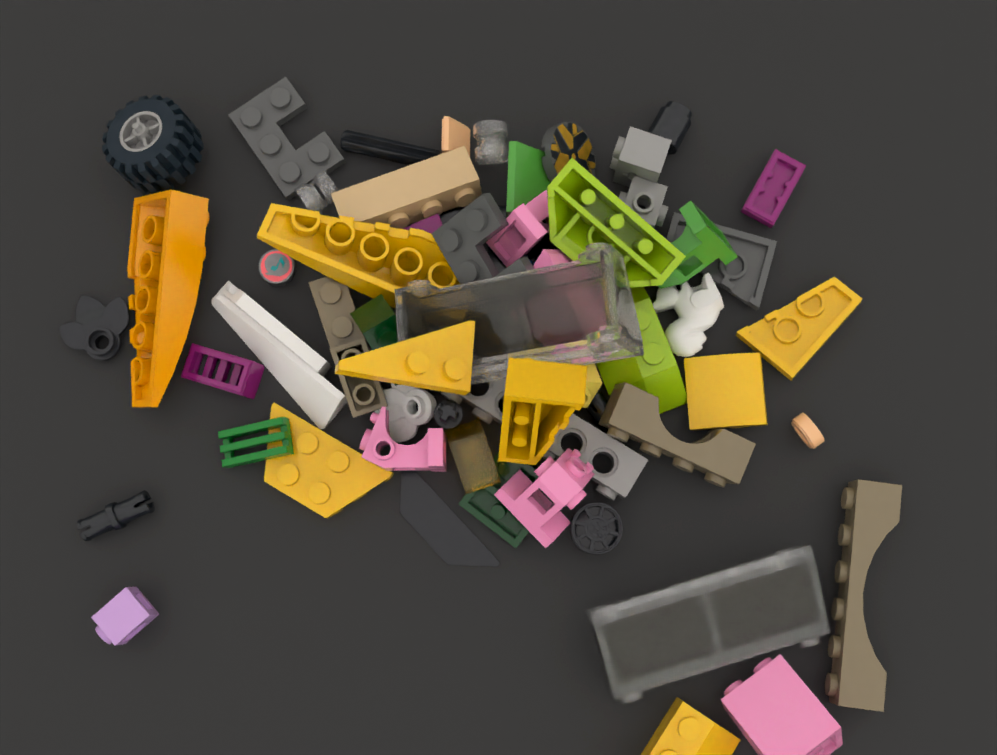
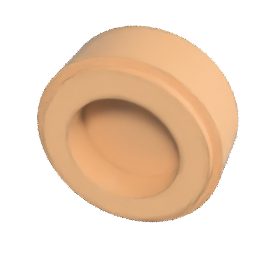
(807, 431)

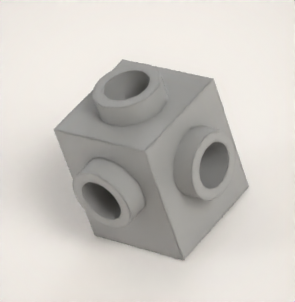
(646, 200)

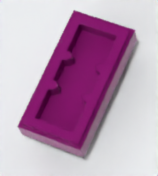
(773, 188)

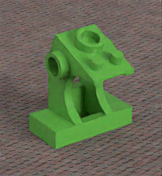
(700, 243)

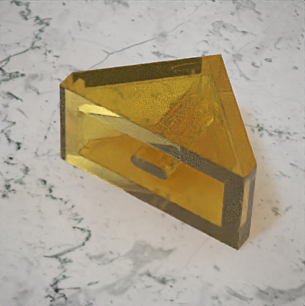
(472, 456)

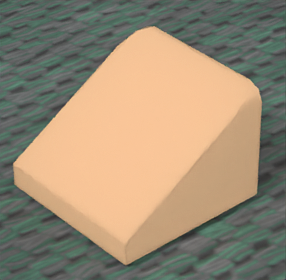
(454, 135)

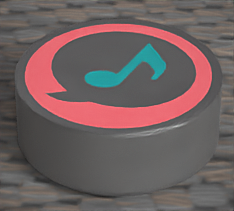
(277, 268)

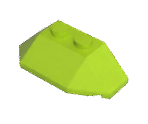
(588, 213)
(656, 369)

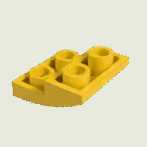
(725, 391)

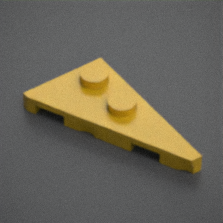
(428, 361)

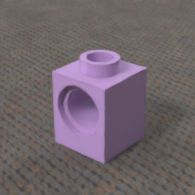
(124, 616)

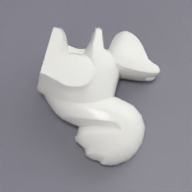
(696, 310)

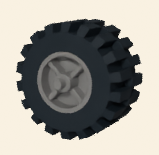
(152, 144)

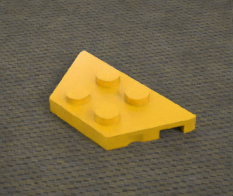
(322, 469)

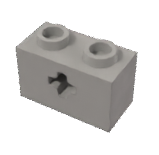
(639, 155)

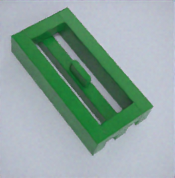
(229, 446)

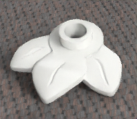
(403, 415)

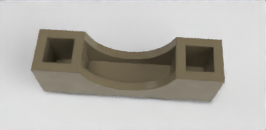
(636, 417)

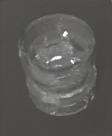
(491, 142)
(311, 197)

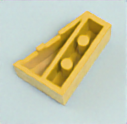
(537, 405)

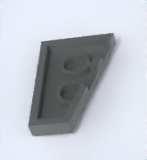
(747, 273)

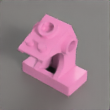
(523, 231)
(422, 456)
(560, 481)

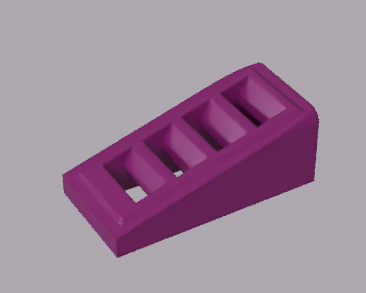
(244, 378)

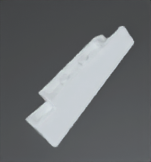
(283, 354)

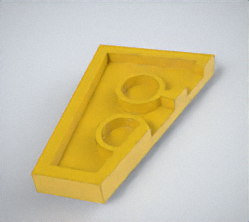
(798, 330)

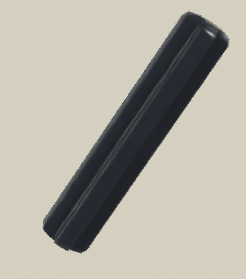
(385, 148)

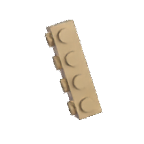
(412, 191)

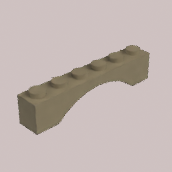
(856, 673)

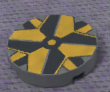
(565, 142)

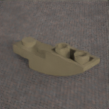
(346, 340)

